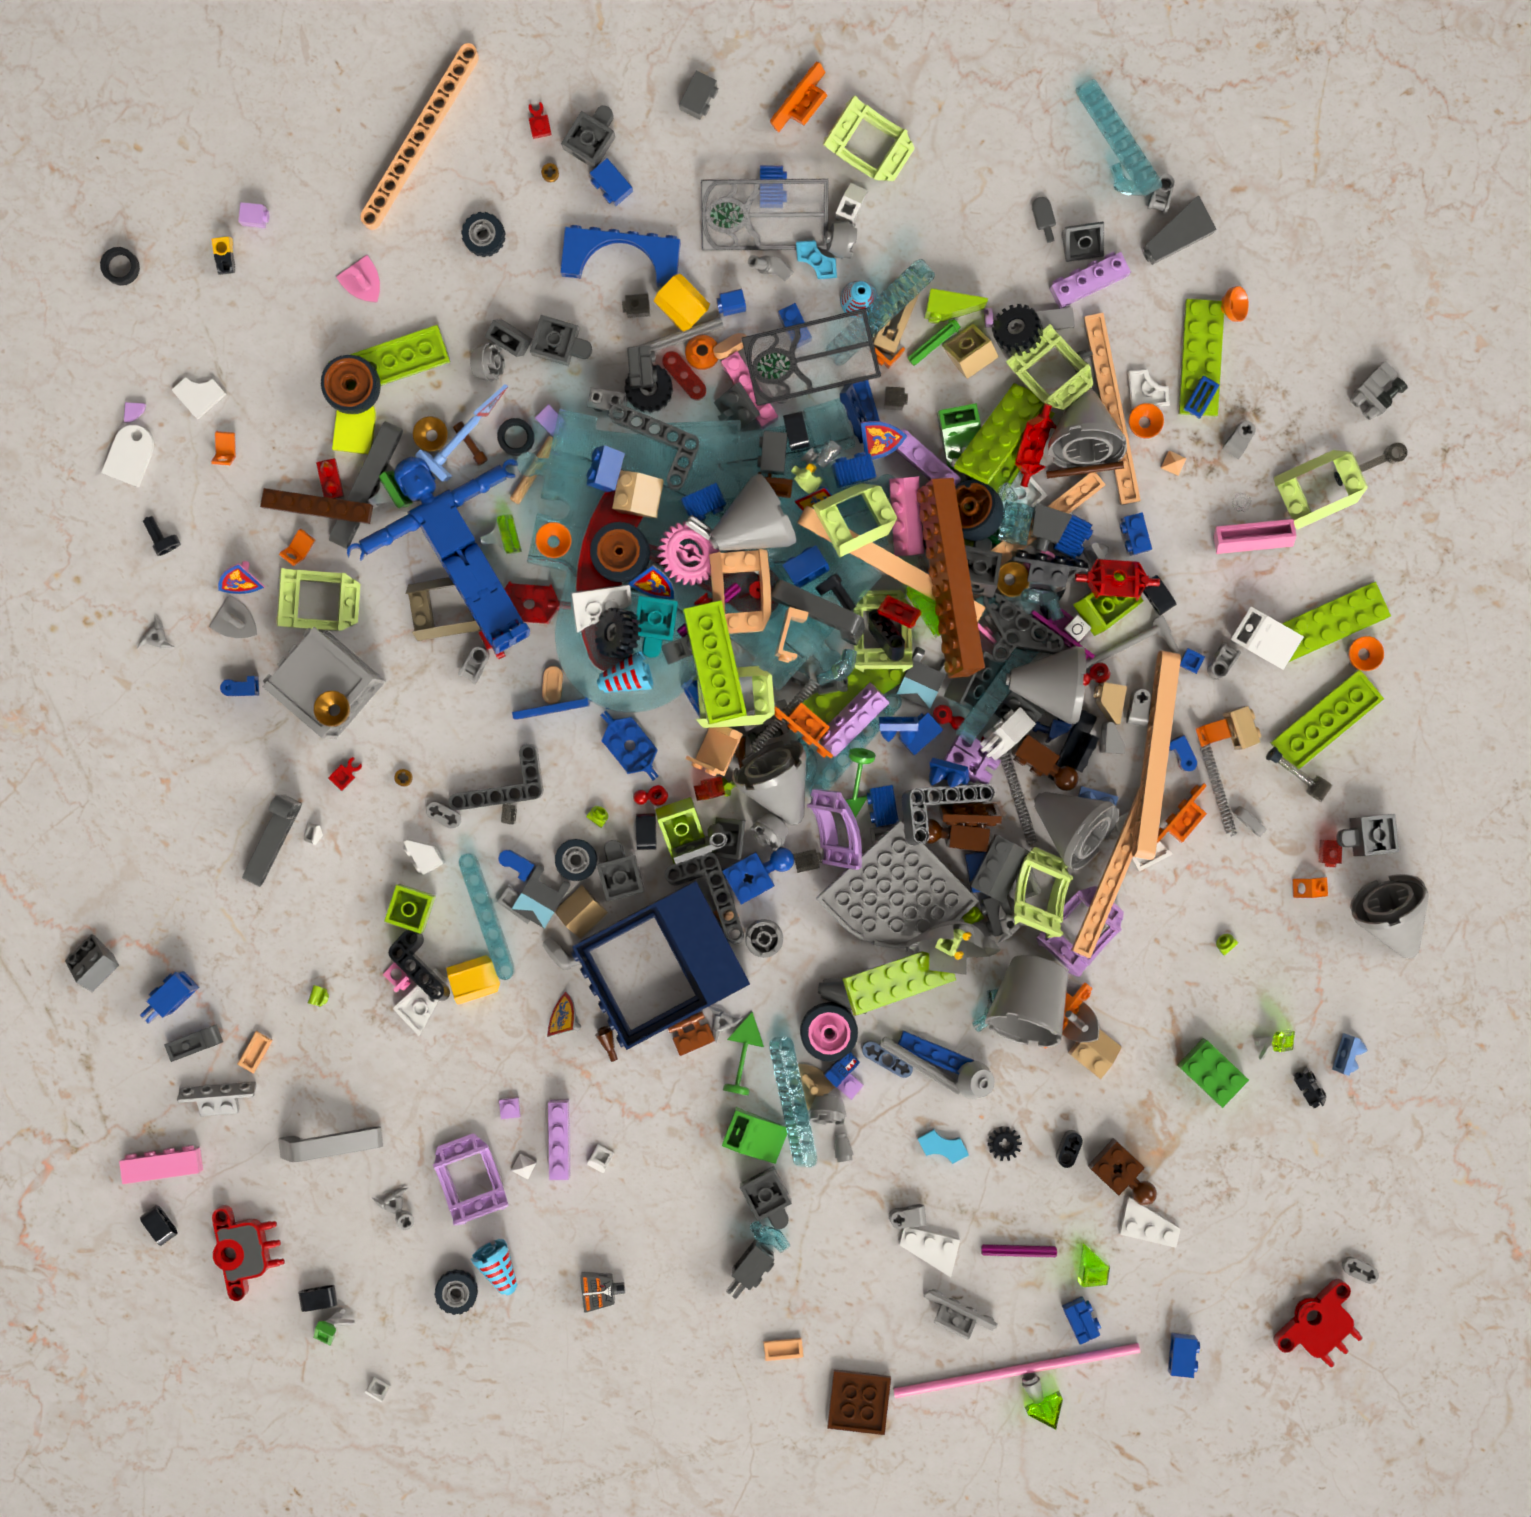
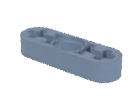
(872, 1056)

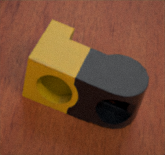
(223, 255)

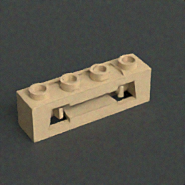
(885, 343)

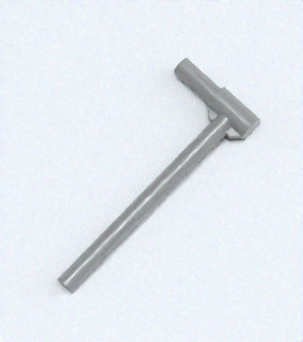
(1159, 626)

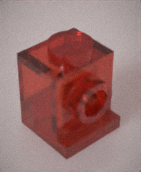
(709, 788)
(1324, 853)

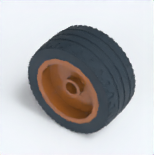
(611, 539)

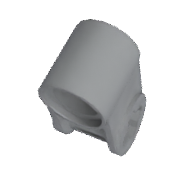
(1161, 197)
(1238, 441)
(1225, 658)
(473, 665)
(1138, 709)
(910, 1216)

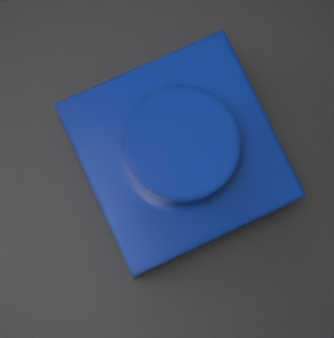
(1191, 661)

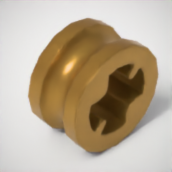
(545, 168)
(407, 773)

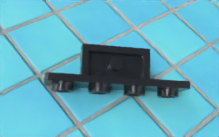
(1049, 569)
(1078, 744)

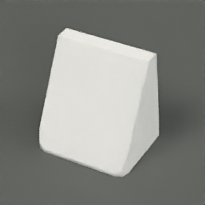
(600, 1158)

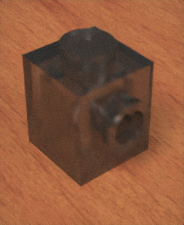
(636, 305)
(895, 398)
(807, 860)

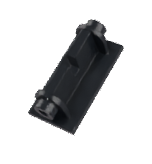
(1308, 1081)

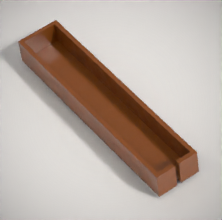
(950, 578)

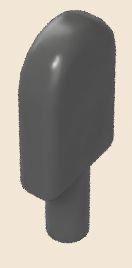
(1044, 217)

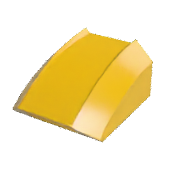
(681, 302)
(473, 979)

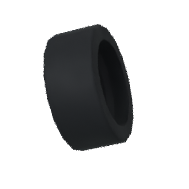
(109, 255)
(501, 436)

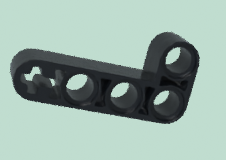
(420, 969)

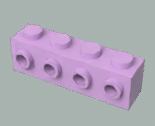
(1089, 280)
(853, 719)

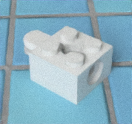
(1006, 733)

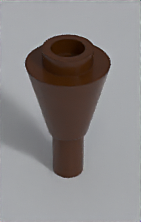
(740, 751)
(606, 1038)

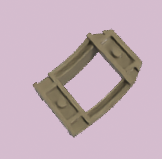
(422, 612)

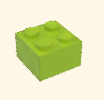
(410, 908)

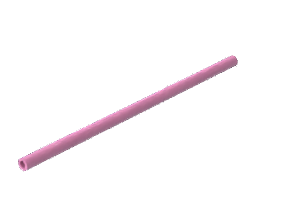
(1016, 1370)

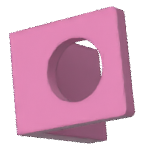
(987, 633)
(401, 983)

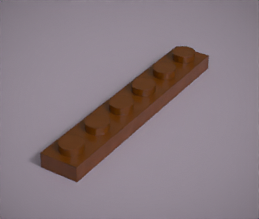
(316, 506)

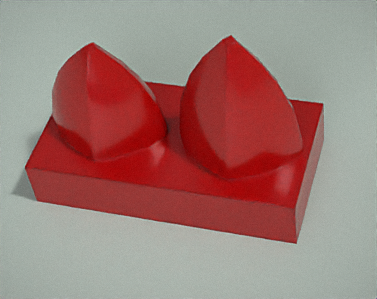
(330, 478)
(899, 612)

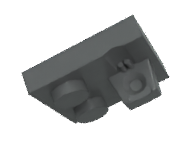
(737, 405)

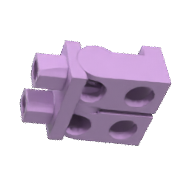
(972, 757)

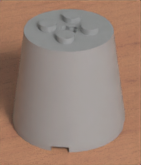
(1030, 1002)

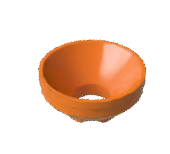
(1235, 304)
(701, 362)
(1155, 417)
(553, 529)
(1375, 651)

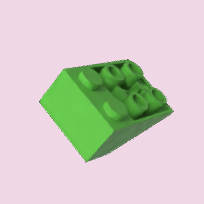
(958, 429)
(754, 1136)

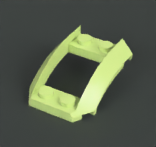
(847, 124)
(1072, 389)
(1295, 499)
(836, 526)
(289, 599)
(875, 657)
(762, 696)
(1049, 920)

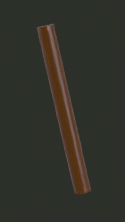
(1085, 469)

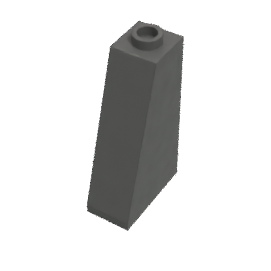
(1182, 231)

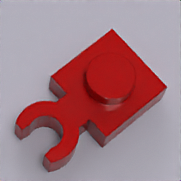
(539, 123)
(343, 776)

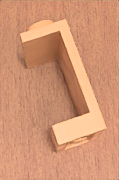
(794, 615)
(716, 750)

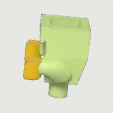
(806, 478)
(950, 946)

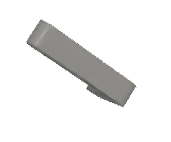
(298, 1149)

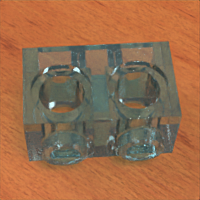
(1016, 523)

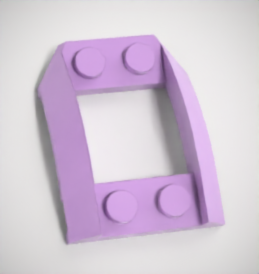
(822, 804)
(1061, 948)
(481, 1204)

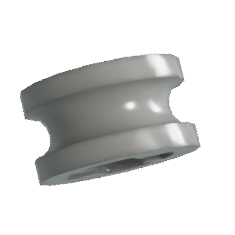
(810, 456)
(401, 1215)

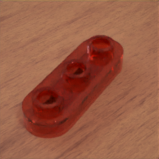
(688, 383)

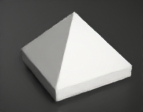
(313, 833)
(523, 1166)
(377, 1389)

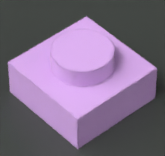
(850, 1086)
(509, 1108)

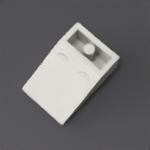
(1267, 638)

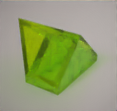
(1092, 1269)
(1047, 1411)

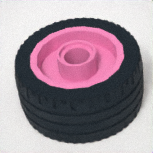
(832, 1046)

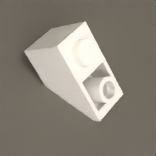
(851, 203)
(425, 856)

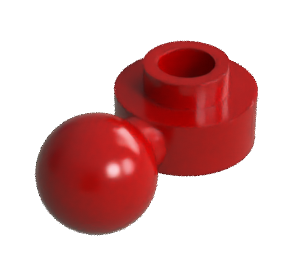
(1094, 674)
(955, 721)
(641, 796)

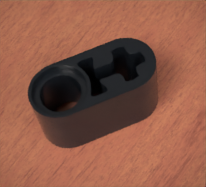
(796, 431)
(1159, 597)
(646, 831)
(1076, 1146)
(158, 1225)
(317, 1298)

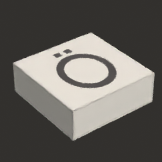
(1077, 628)

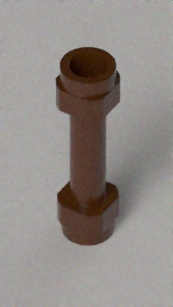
(479, 457)

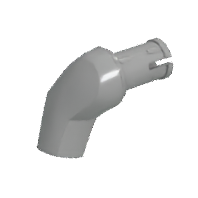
(770, 265)
(559, 955)

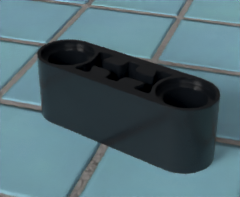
(886, 635)

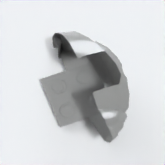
(939, 961)

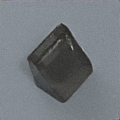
(509, 814)

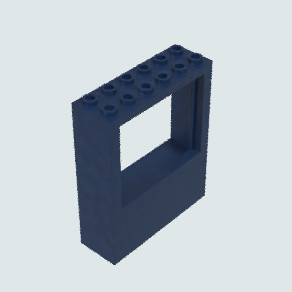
(697, 946)

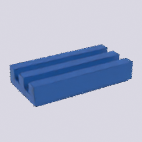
(1193, 410)

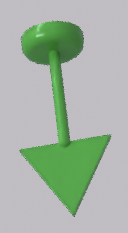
(859, 756)
(747, 1034)

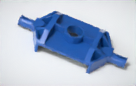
(615, 738)

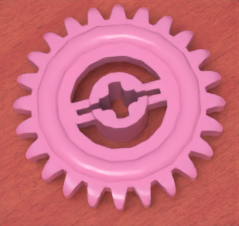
(673, 559)

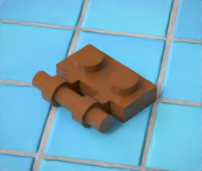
(692, 1039)

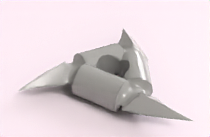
(147, 638)
(1003, 921)
(729, 1021)
(385, 1203)

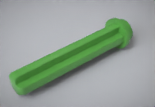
(925, 349)

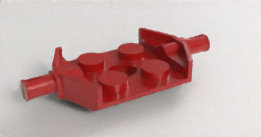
(1036, 434)
(1103, 583)
(544, 597)

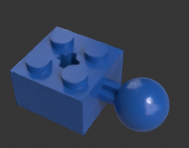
(780, 860)

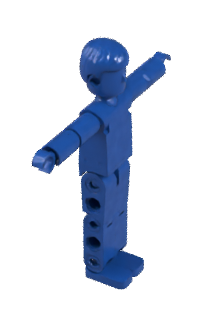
(455, 546)

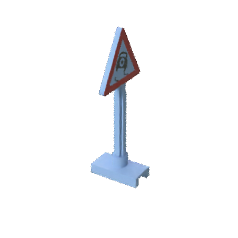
(435, 463)

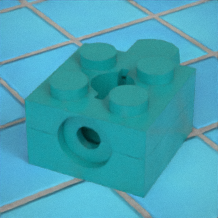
(656, 623)

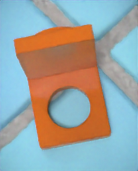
(883, 360)
(225, 448)
(299, 547)
(1213, 732)
(1314, 887)

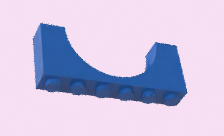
(583, 243)

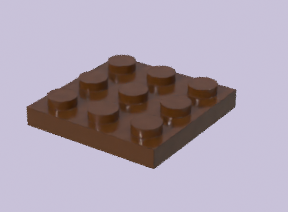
(971, 814)
(859, 1402)

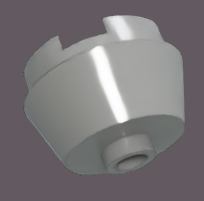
(841, 239)
(486, 362)
(770, 831)
(764, 938)
(975, 1080)
(827, 1110)

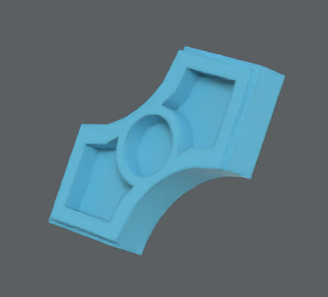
(809, 253)
(950, 1148)

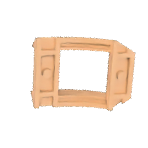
(742, 562)

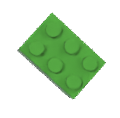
(1213, 1072)

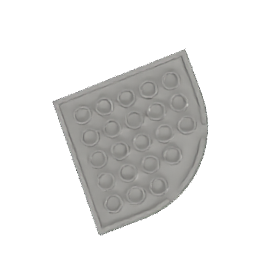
(896, 892)

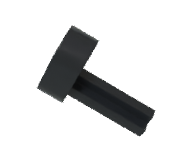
(161, 545)
(834, 583)

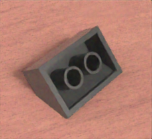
(968, 690)
(998, 868)

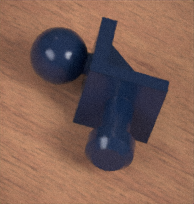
(1056, 729)

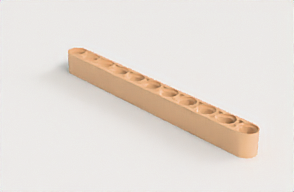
(420, 126)
(881, 560)
(1156, 755)

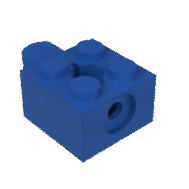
(170, 996)

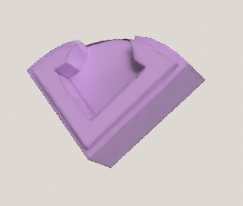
(988, 317)
(133, 411)

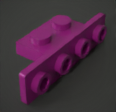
(1058, 628)

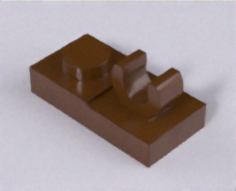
(781, 486)

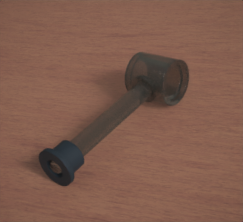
(1387, 456)
(1317, 787)

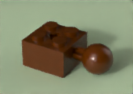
(1043, 761)
(960, 835)
(1118, 1180)

